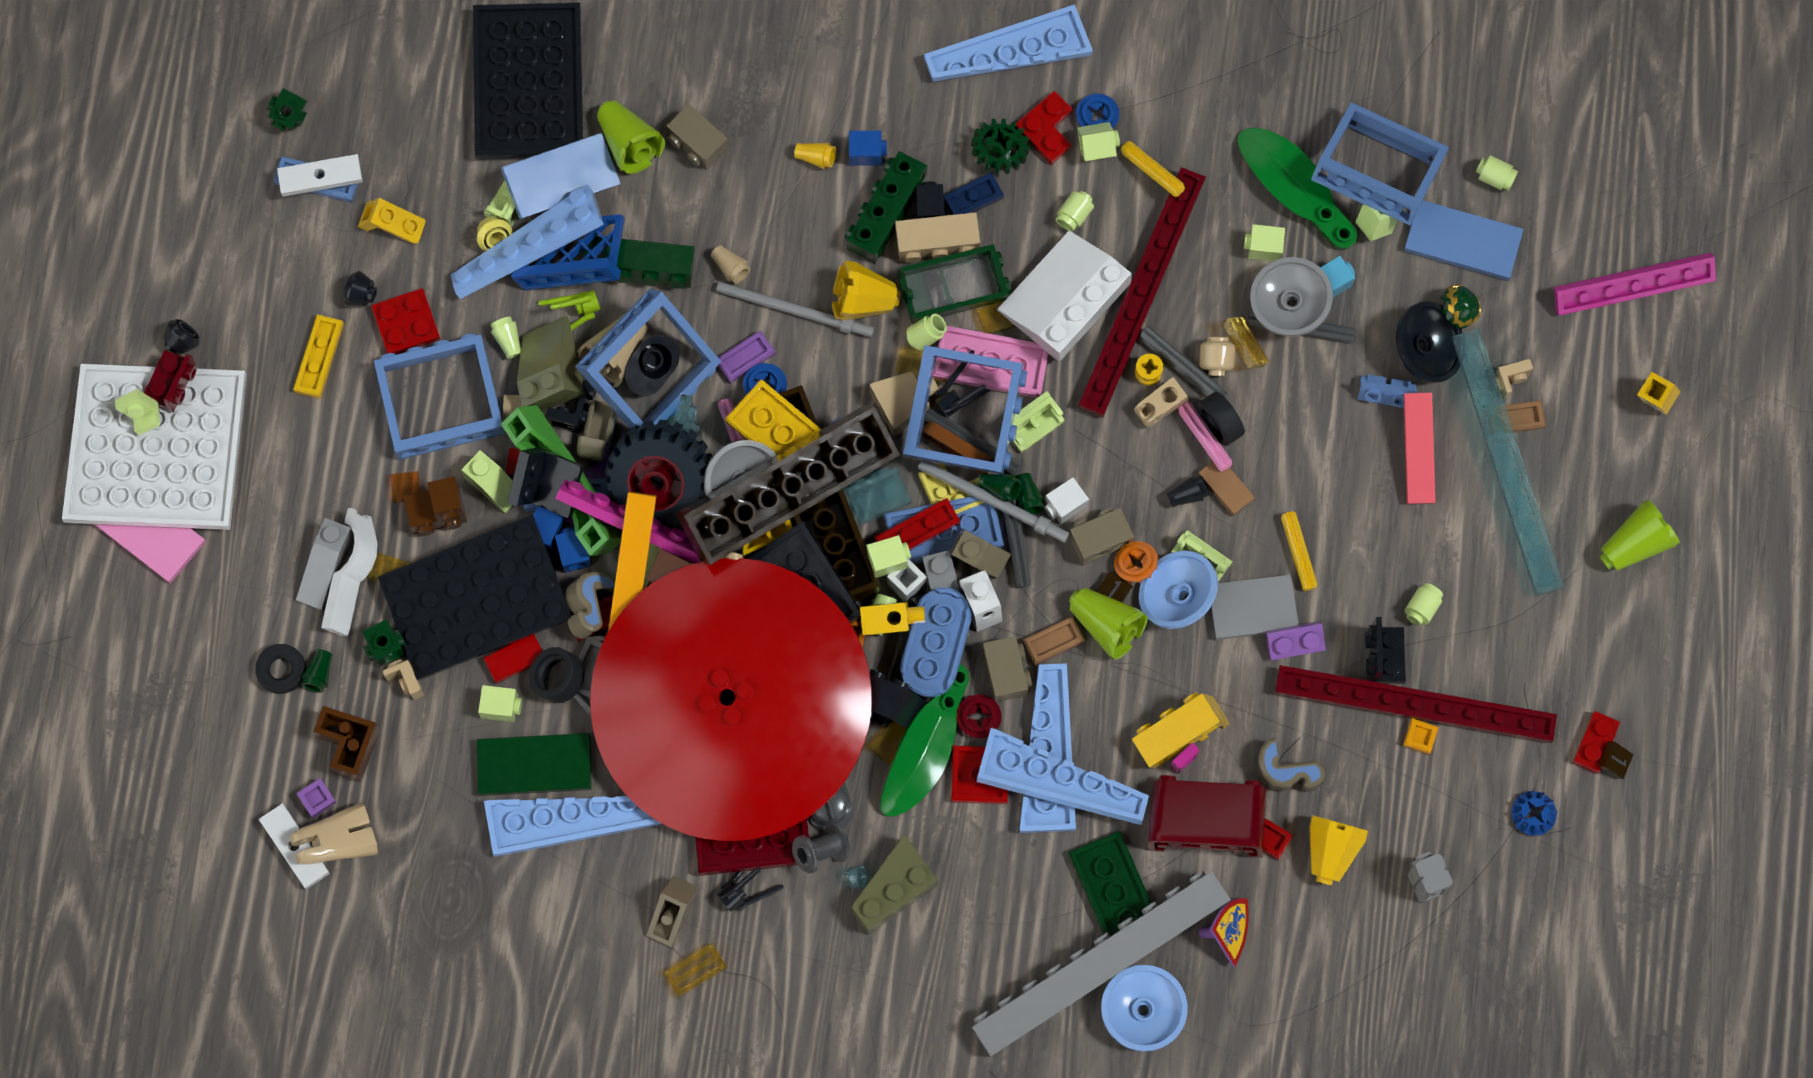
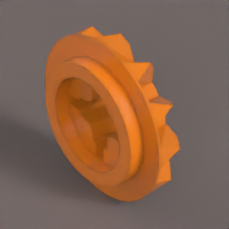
(1137, 550)

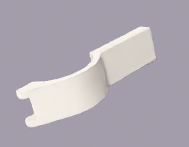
(347, 580)

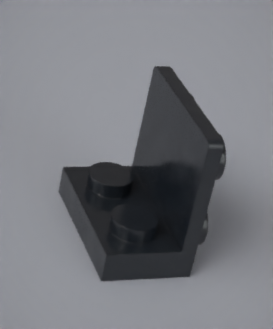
(540, 478)
(1386, 653)

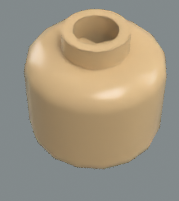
(1217, 355)

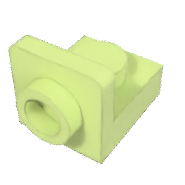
(141, 409)

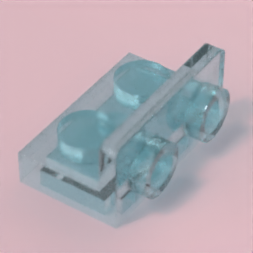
(687, 416)
(878, 495)

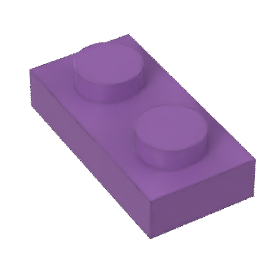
(1295, 640)

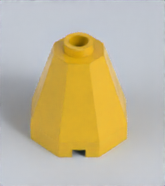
(862, 293)
(1333, 848)

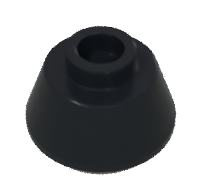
(359, 290)
(180, 337)

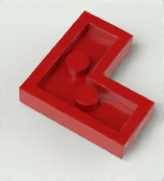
(1041, 130)

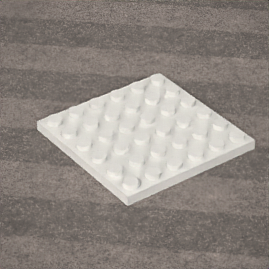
(165, 476)

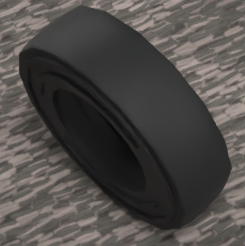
(276, 652)

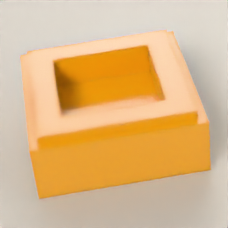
(1420, 736)

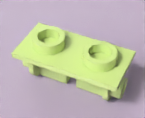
(1192, 543)

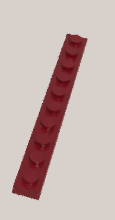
(1140, 295)
(1415, 704)

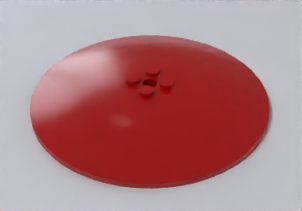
(794, 714)

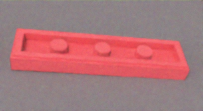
(1419, 448)

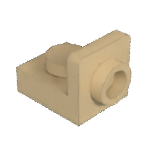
(1513, 373)
(408, 682)

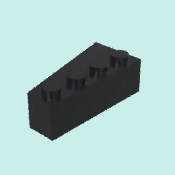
(893, 700)

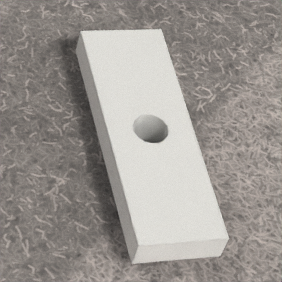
(336, 173)
(280, 826)

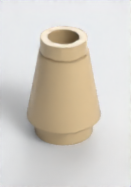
(730, 264)

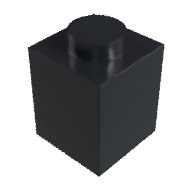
(929, 200)

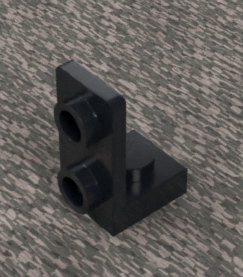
(565, 419)

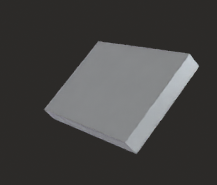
(1253, 607)

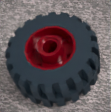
(660, 463)

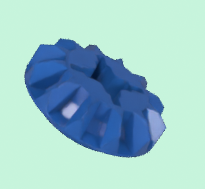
(1095, 103)
(763, 371)
(1533, 826)

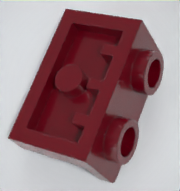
(170, 380)

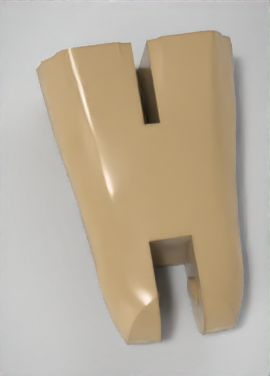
(337, 837)

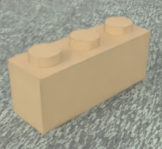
(936, 236)

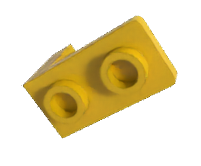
(392, 219)

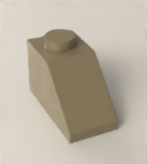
(979, 553)
(672, 911)

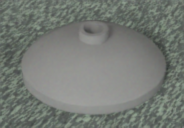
(1291, 280)
(734, 461)

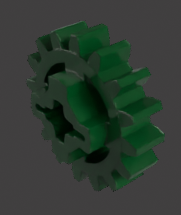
(1000, 145)

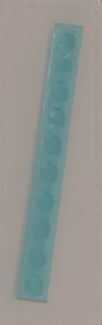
(1507, 462)

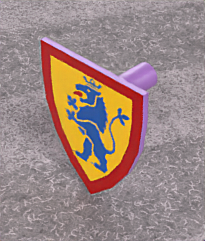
(1230, 928)

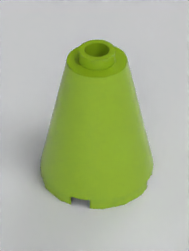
(629, 137)
(1638, 538)
(1108, 620)

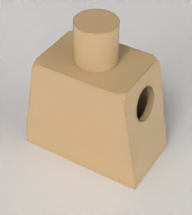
(895, 399)

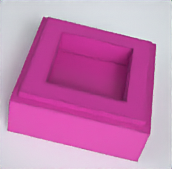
(1185, 758)

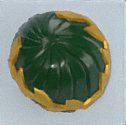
(1460, 306)

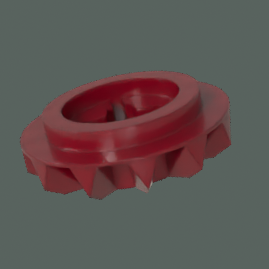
(969, 707)

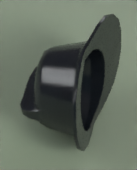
(651, 365)

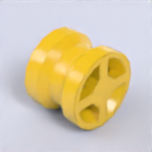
(1147, 375)

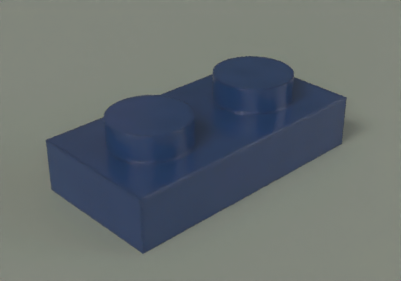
(974, 195)

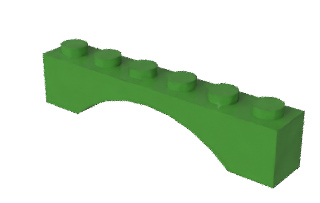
(531, 429)

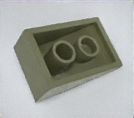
(548, 366)

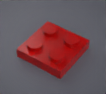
(406, 322)

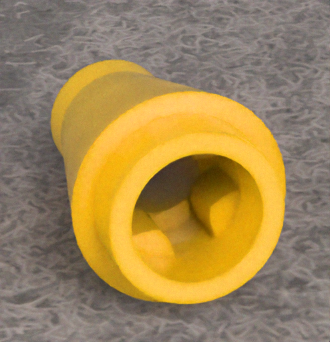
(818, 154)

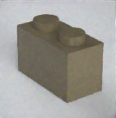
(697, 137)
(1101, 535)
(1005, 669)

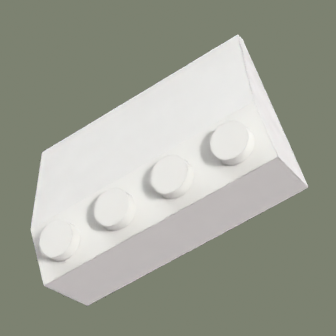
(1065, 294)

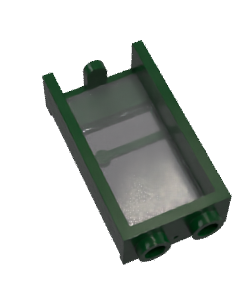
(954, 283)

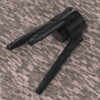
(950, 401)
(733, 894)

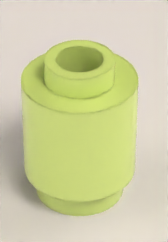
(1496, 173)
(1074, 210)
(926, 331)
(1424, 604)

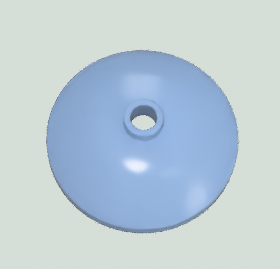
(1178, 576)
(1149, 988)

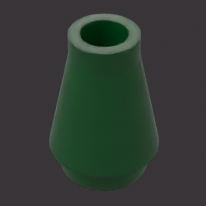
(1001, 485)
(1030, 497)
(317, 673)

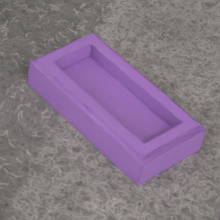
(744, 356)

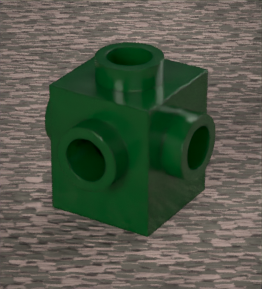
(296, 104)
(383, 643)

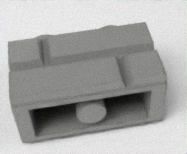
(1429, 876)

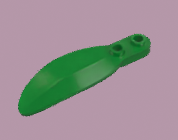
(1288, 176)
(923, 750)

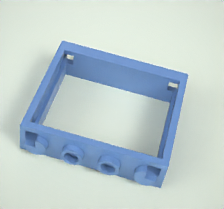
(1367, 189)
(621, 334)
(920, 402)
(448, 437)

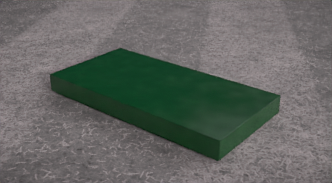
(534, 764)
(1110, 881)

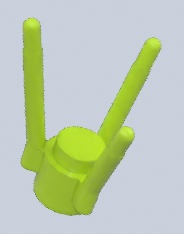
(584, 303)

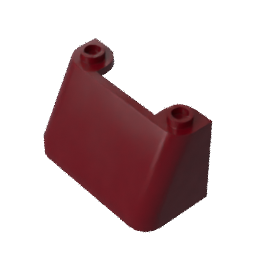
(1207, 815)

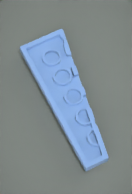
(1027, 43)
(549, 231)
(1053, 734)
(1035, 773)
(546, 822)

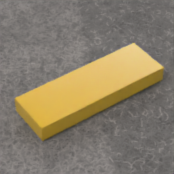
(318, 356)

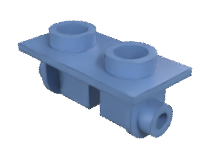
(1376, 390)

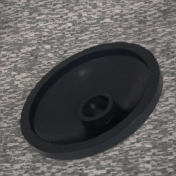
(1427, 343)

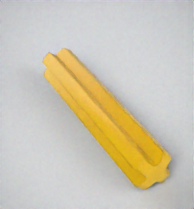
(1152, 168)
(1299, 551)

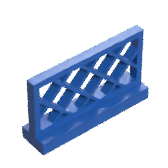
(585, 271)

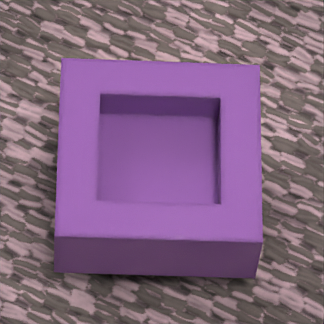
(316, 798)

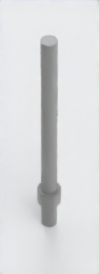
(845, 326)
(1041, 525)

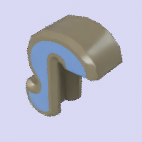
(598, 432)
(583, 602)
(1286, 776)

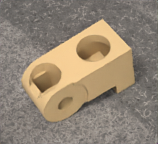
(1161, 403)

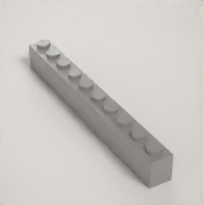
(1101, 963)

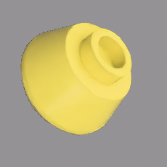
(492, 231)

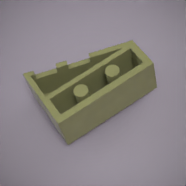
(894, 887)

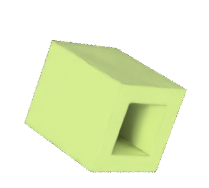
(1098, 141)
(1375, 223)
(1265, 242)
(888, 556)
(499, 704)

